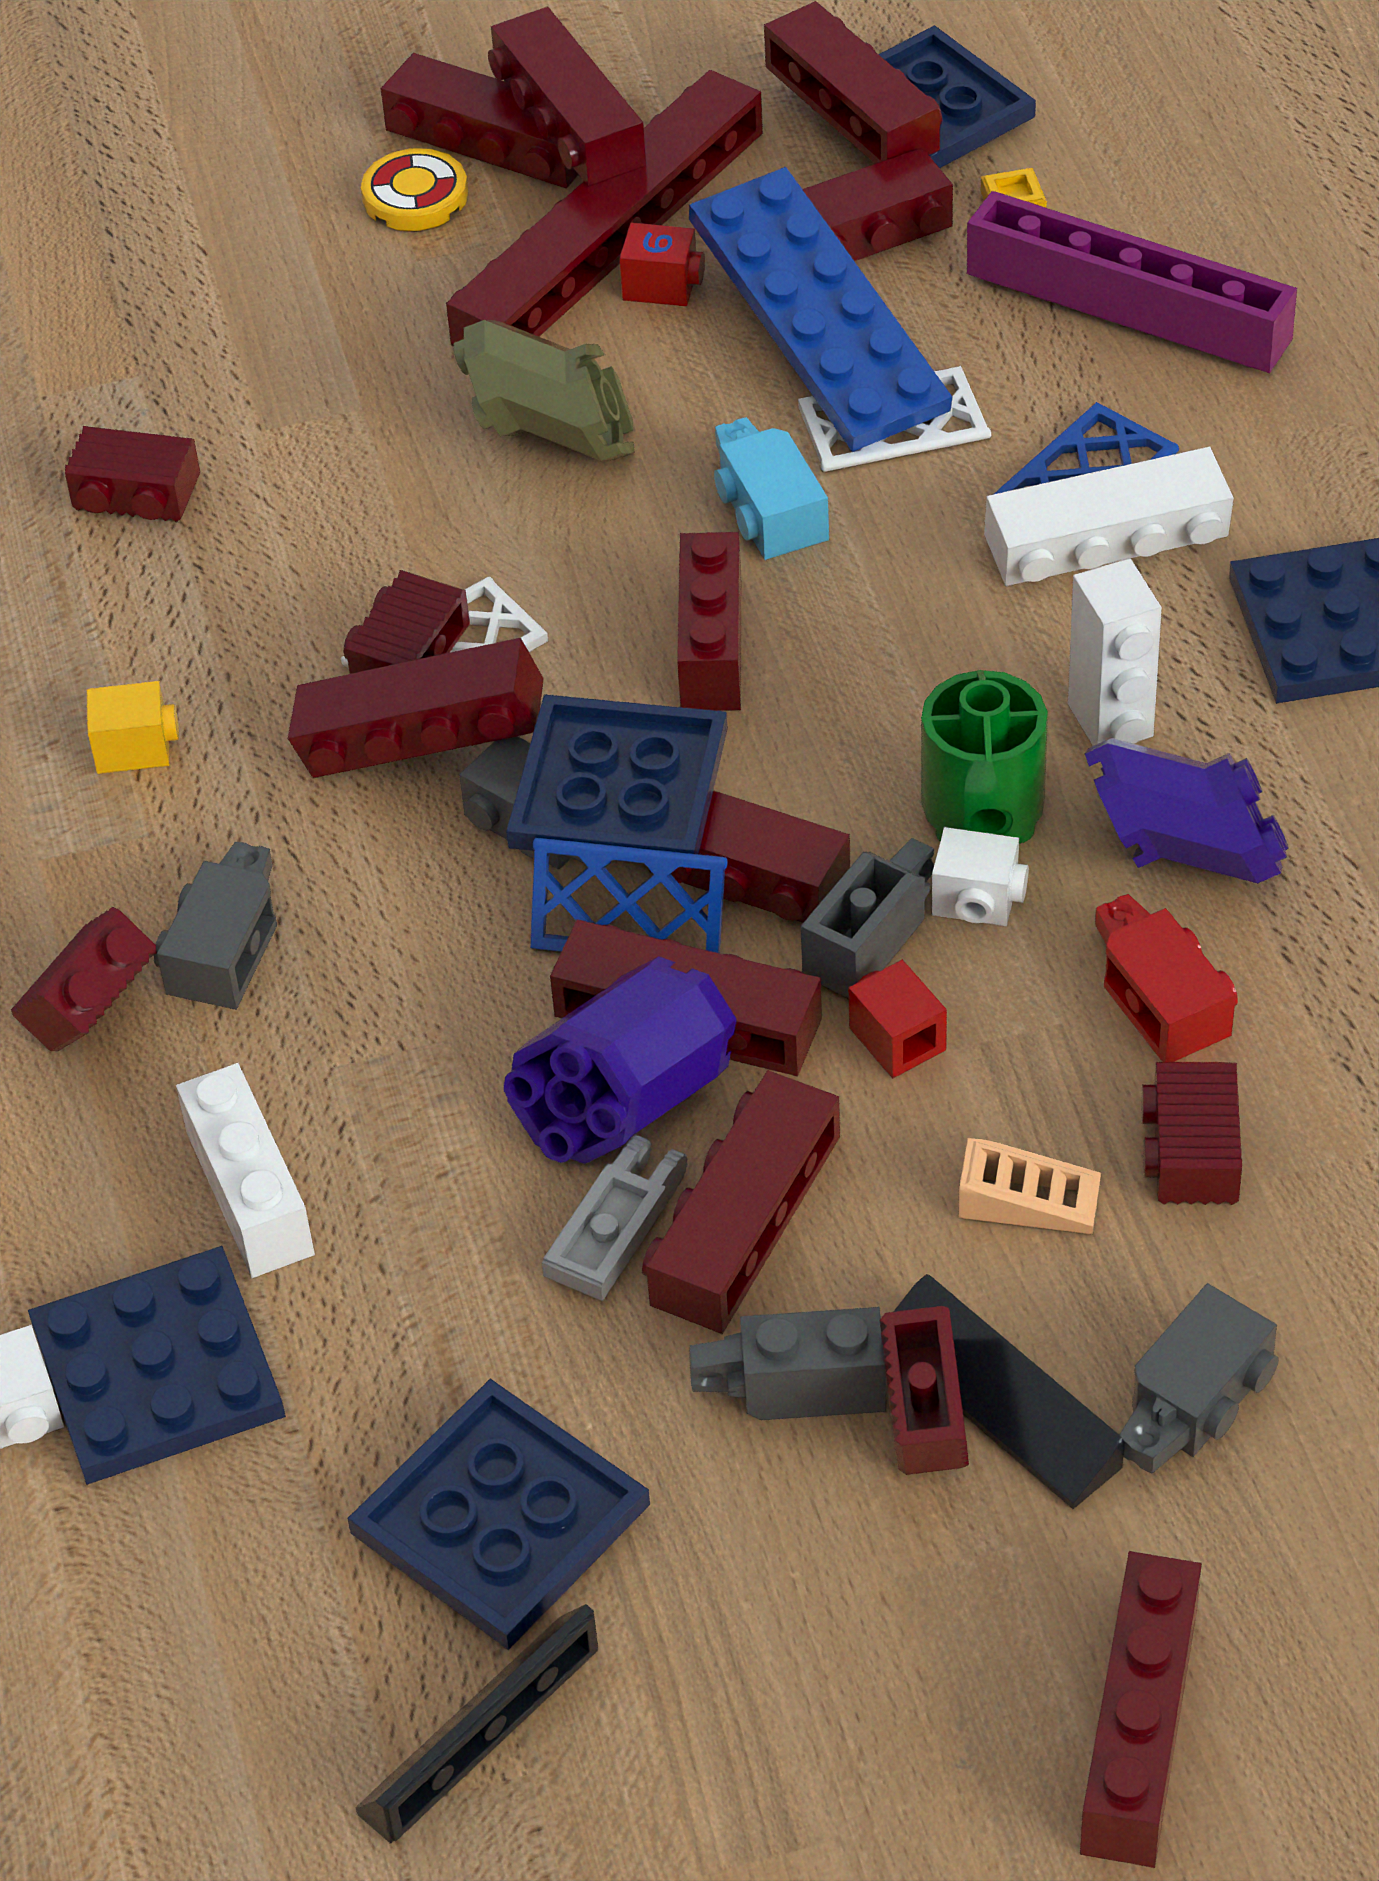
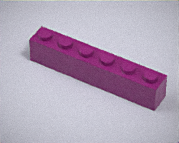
(1131, 281)

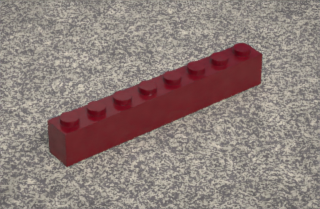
(586, 230)

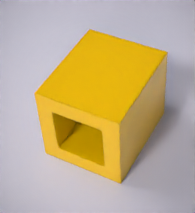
(130, 727)

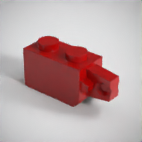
(1164, 980)

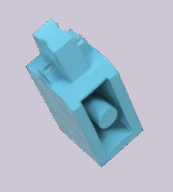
(770, 489)

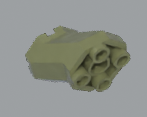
(545, 390)

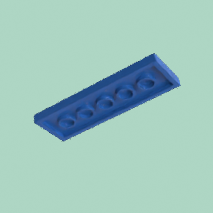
(820, 309)

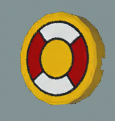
(414, 189)

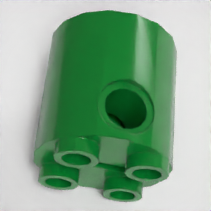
(984, 755)

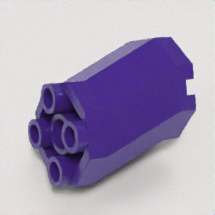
(1188, 810)
(620, 1061)

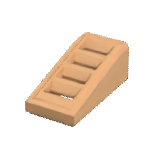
(1012, 1165)

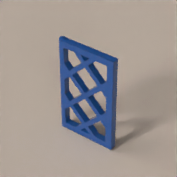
(1127, 435)
(596, 858)

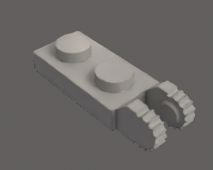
(613, 1220)

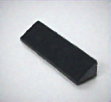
(1023, 1405)
(481, 1725)

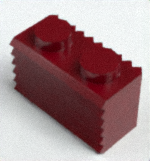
(132, 473)
(408, 623)
(84, 980)
(1195, 1132)
(924, 1390)

